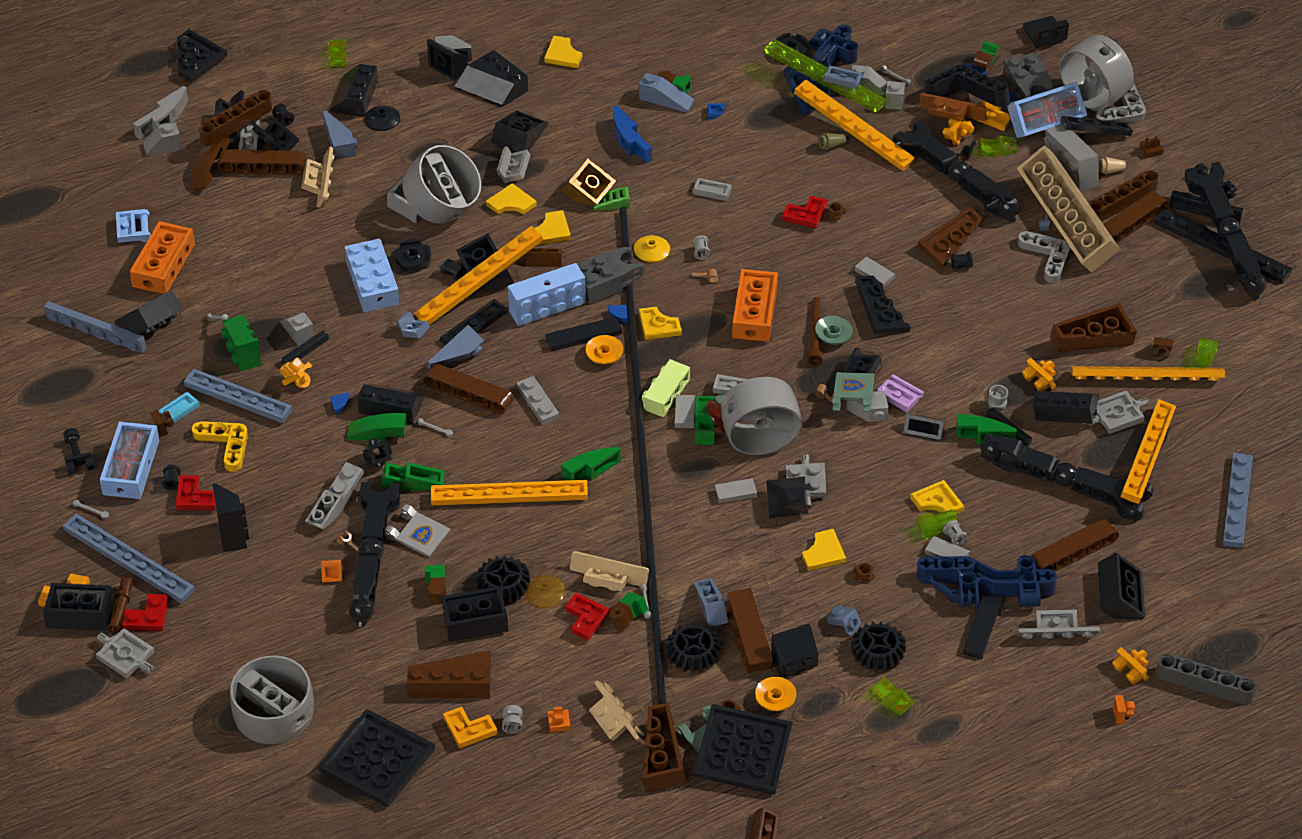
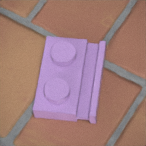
(901, 393)

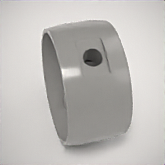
(1107, 65)
(440, 165)
(769, 408)
(257, 681)

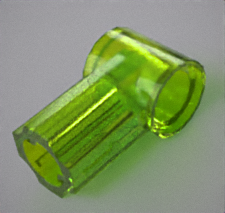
(1206, 352)
(932, 524)

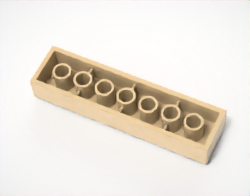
(1068, 209)

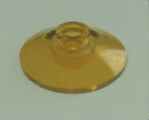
(547, 596)

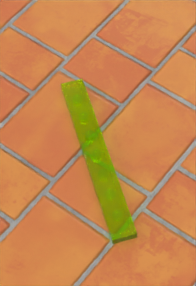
(817, 72)

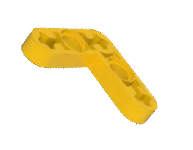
(228, 436)

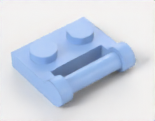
(126, 225)

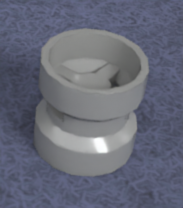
(998, 397)
(512, 719)

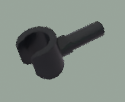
(967, 149)

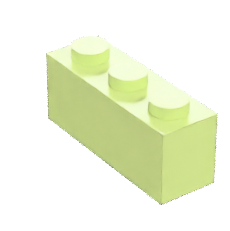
(665, 387)

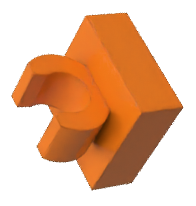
(331, 571)
(1122, 709)
(558, 720)

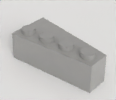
(1074, 155)
(397, 201)

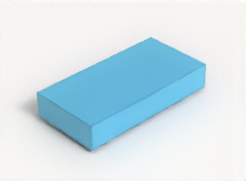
(181, 406)

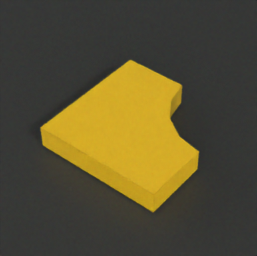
(561, 53)
(511, 199)
(554, 228)
(657, 325)
(937, 498)
(824, 552)

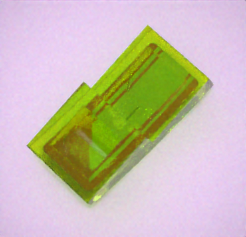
(337, 53)
(1001, 146)
(891, 697)

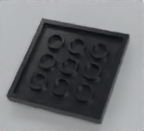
(743, 749)
(377, 757)

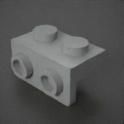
(512, 165)

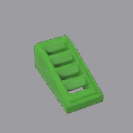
(617, 199)

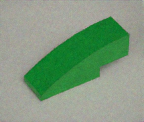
(703, 423)
(378, 427)
(977, 427)
(591, 463)
(411, 476)

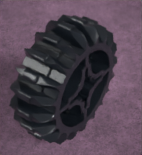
(515, 573)
(878, 640)
(694, 653)

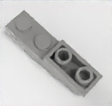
(167, 112)
(336, 498)

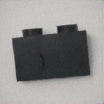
(862, 363)

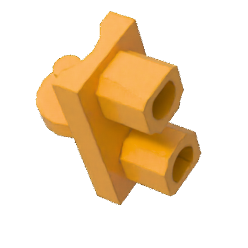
(957, 130)
(1043, 371)
(295, 372)
(1134, 663)

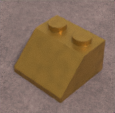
(588, 184)

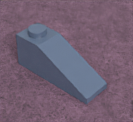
(661, 92)
(339, 137)
(459, 348)
(711, 602)

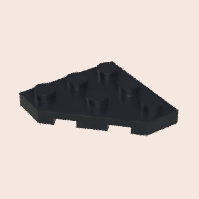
(196, 55)

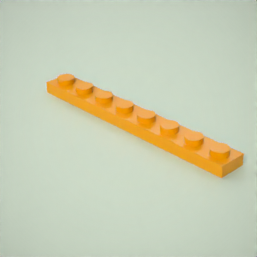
(854, 125)
(479, 275)
(1155, 373)
(1148, 451)
(509, 492)

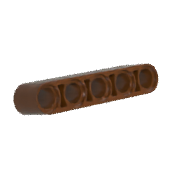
(235, 117)
(261, 162)
(1124, 195)
(1136, 216)
(468, 389)
(1075, 546)

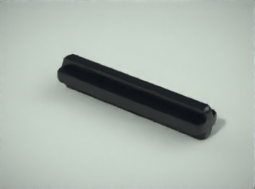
(306, 347)
(994, 414)

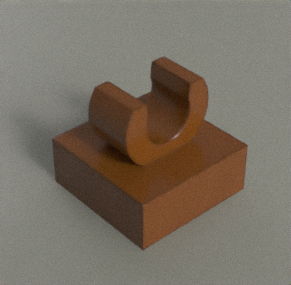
(1151, 147)
(1162, 344)
(162, 422)

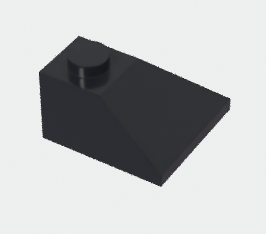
(446, 60)
(787, 497)

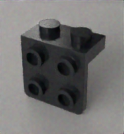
(1046, 31)
(276, 135)

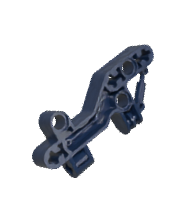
(829, 48)
(975, 577)

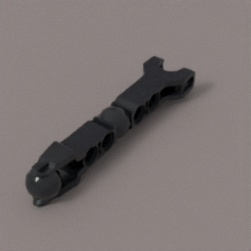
(993, 195)
(1244, 261)
(1013, 455)
(377, 507)

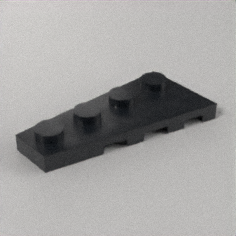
(879, 309)

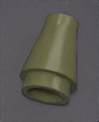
(830, 140)

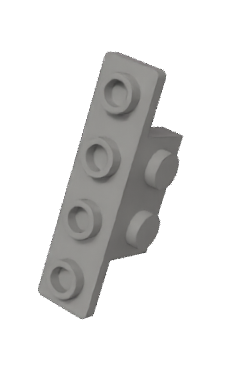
(1057, 623)

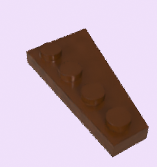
(950, 236)

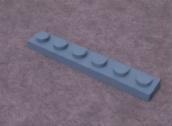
(95, 327)
(238, 396)
(1237, 500)

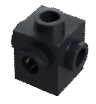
(383, 455)

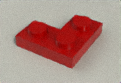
(808, 215)
(190, 497)
(590, 615)
(149, 619)

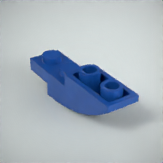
(628, 137)

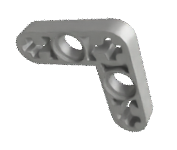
(1133, 111)
(1052, 249)

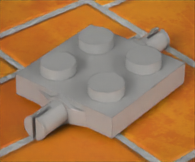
(1119, 411)
(814, 476)
(125, 653)

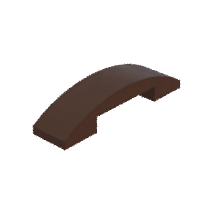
(200, 174)

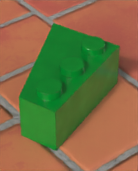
(241, 343)

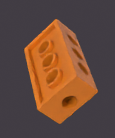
(162, 257)
(760, 286)

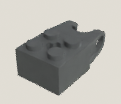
(1026, 75)
(609, 273)

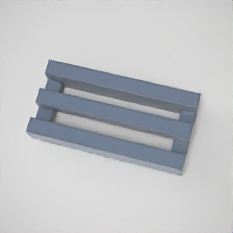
(843, 77)

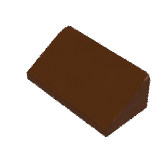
(544, 257)
(764, 824)

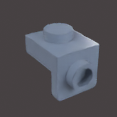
(411, 327)
(845, 617)

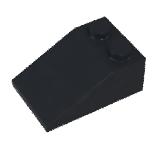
(518, 131)

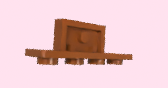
(952, 108)

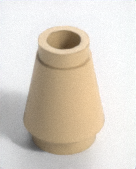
(1111, 165)

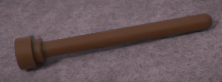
(815, 356)

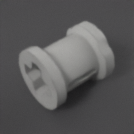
(701, 247)
(955, 533)

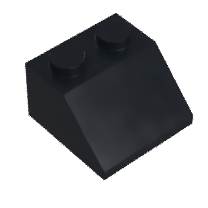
(794, 651)

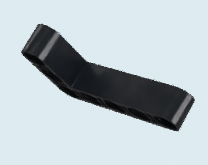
(970, 81)

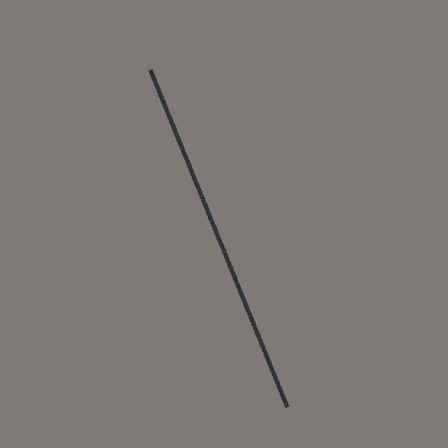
(644, 474)

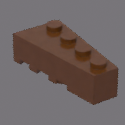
(1094, 330)
(748, 630)
(452, 677)
(662, 755)

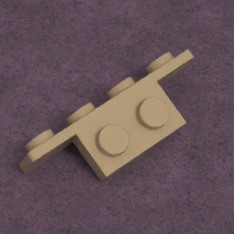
(317, 177)
(607, 572)
(612, 717)

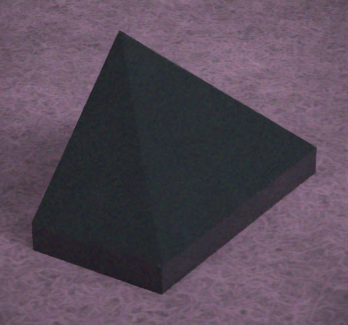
(924, 426)

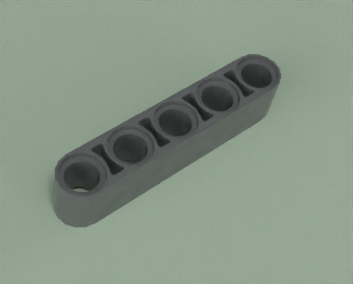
(1205, 679)

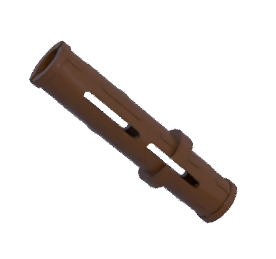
(122, 597)

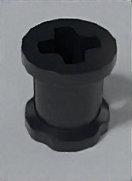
(283, 114)
(961, 260)
(453, 269)
(170, 479)

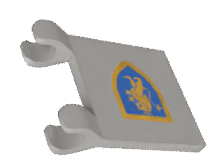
(420, 533)

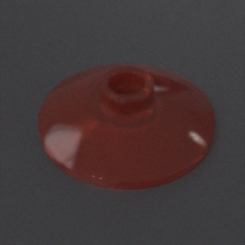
(715, 413)

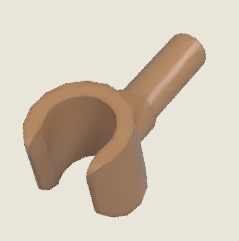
(711, 274)
(821, 393)
(341, 541)

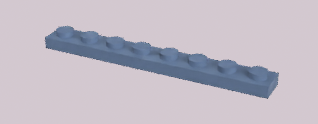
(129, 558)

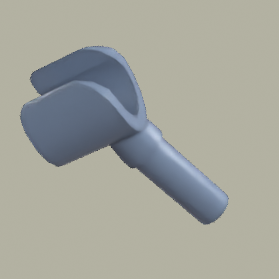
(1044, 224)

